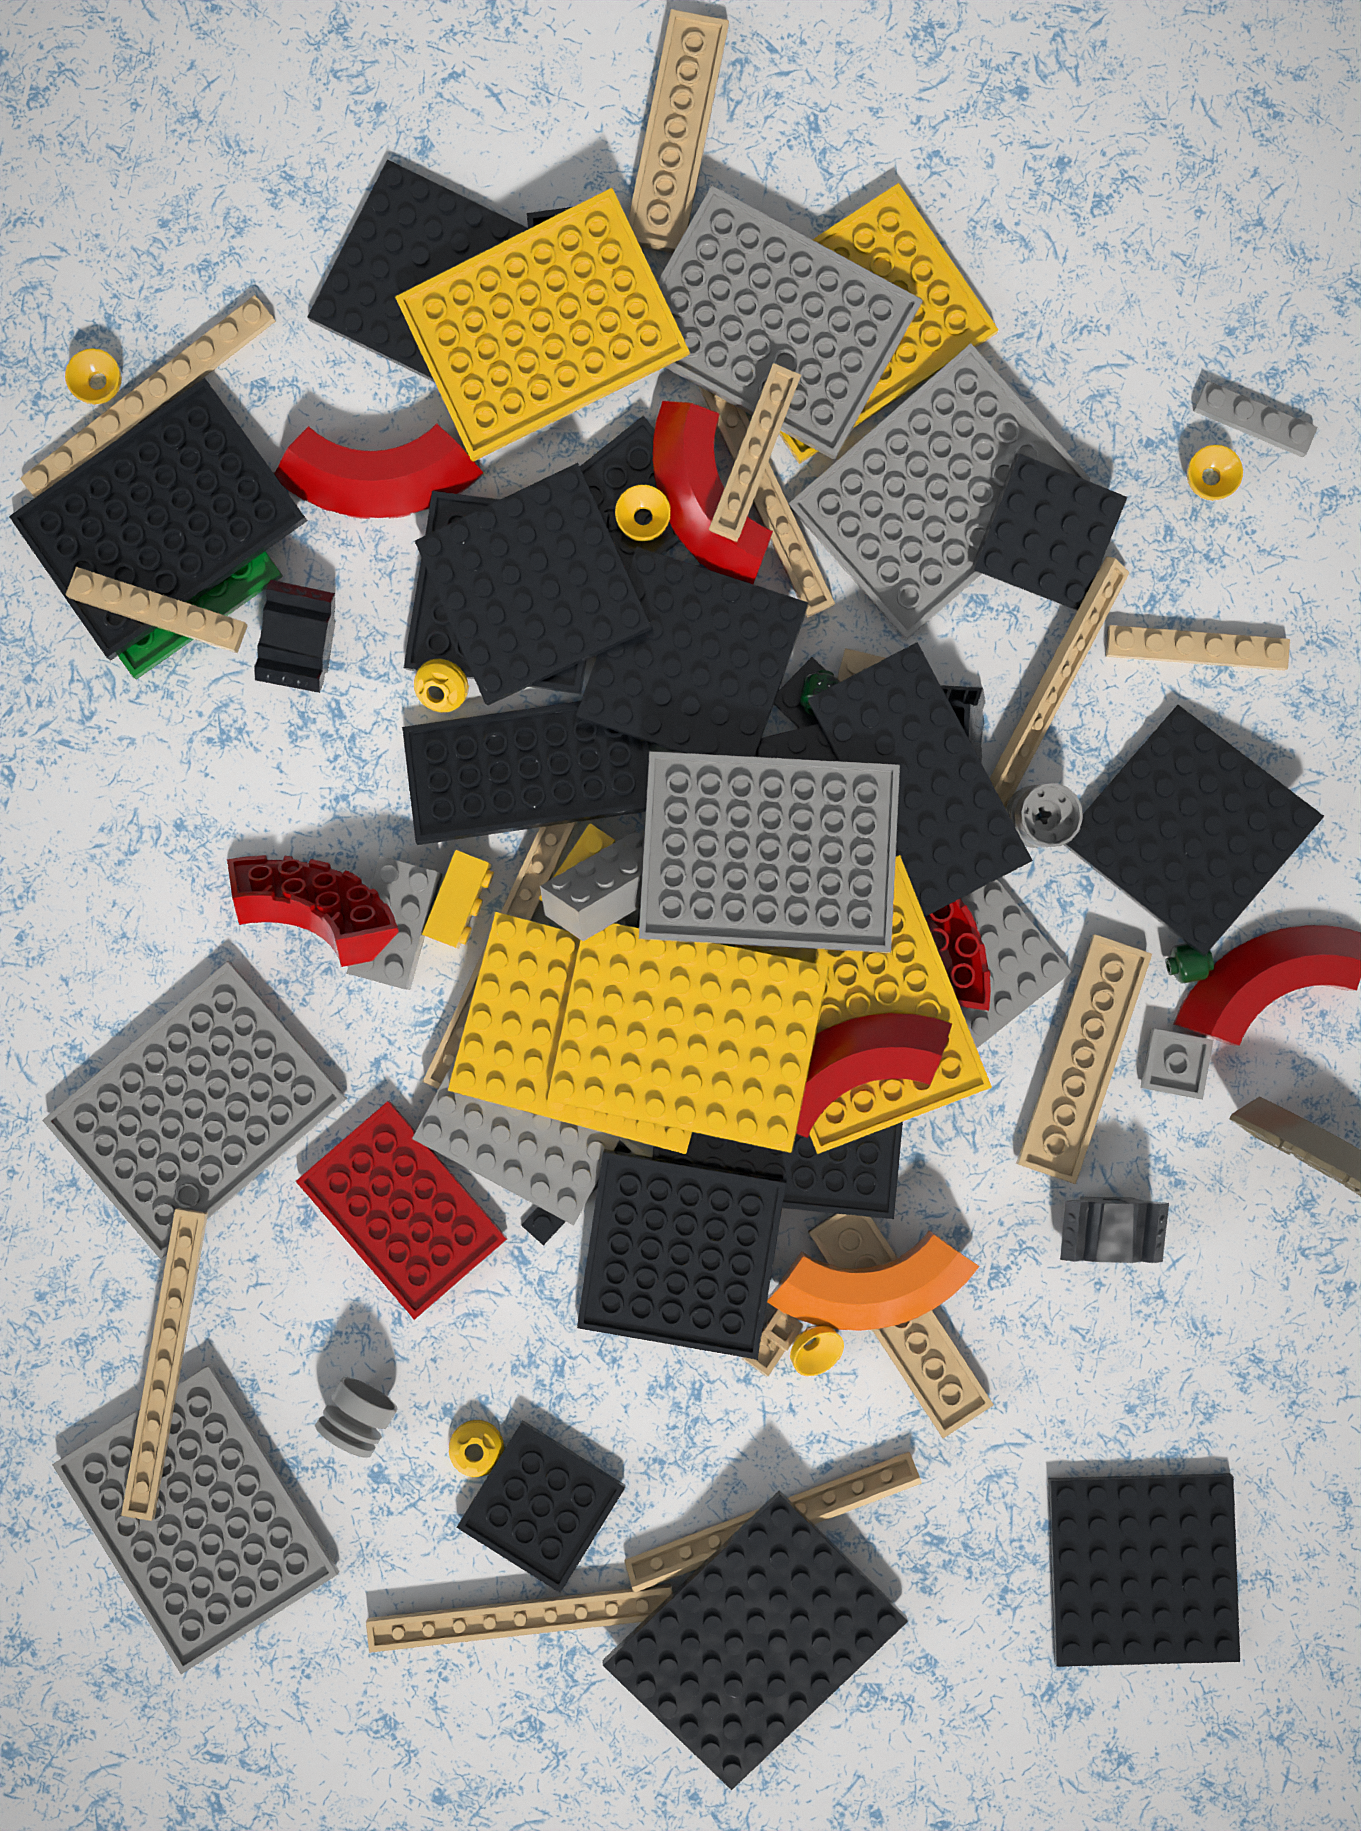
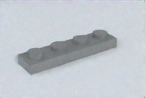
(1255, 419)

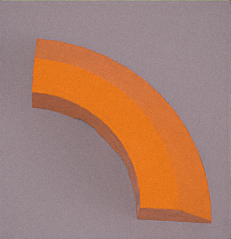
(875, 1294)

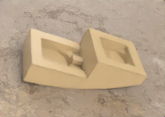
(775, 1340)

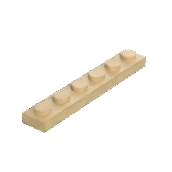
(754, 452)
(156, 610)
(1197, 647)

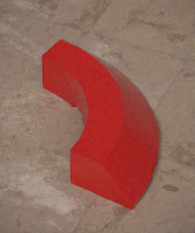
(690, 481)
(375, 482)
(314, 899)
(962, 954)
(1265, 970)
(870, 1051)

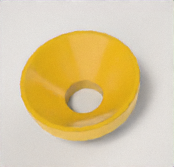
(86, 365)
(1221, 460)
(642, 498)
(445, 676)
(818, 1355)
(479, 1433)

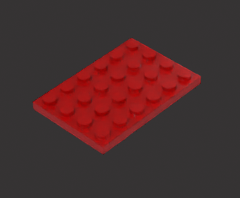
(401, 1210)

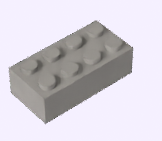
(597, 889)
(410, 895)

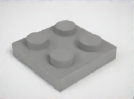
(1176, 1063)

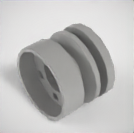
(1059, 811)
(356, 1418)

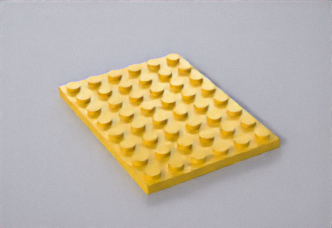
(901, 248)
(542, 325)
(894, 982)
(517, 1030)
(689, 1036)

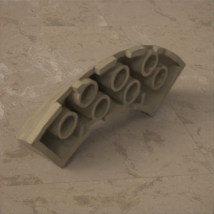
(1302, 1139)

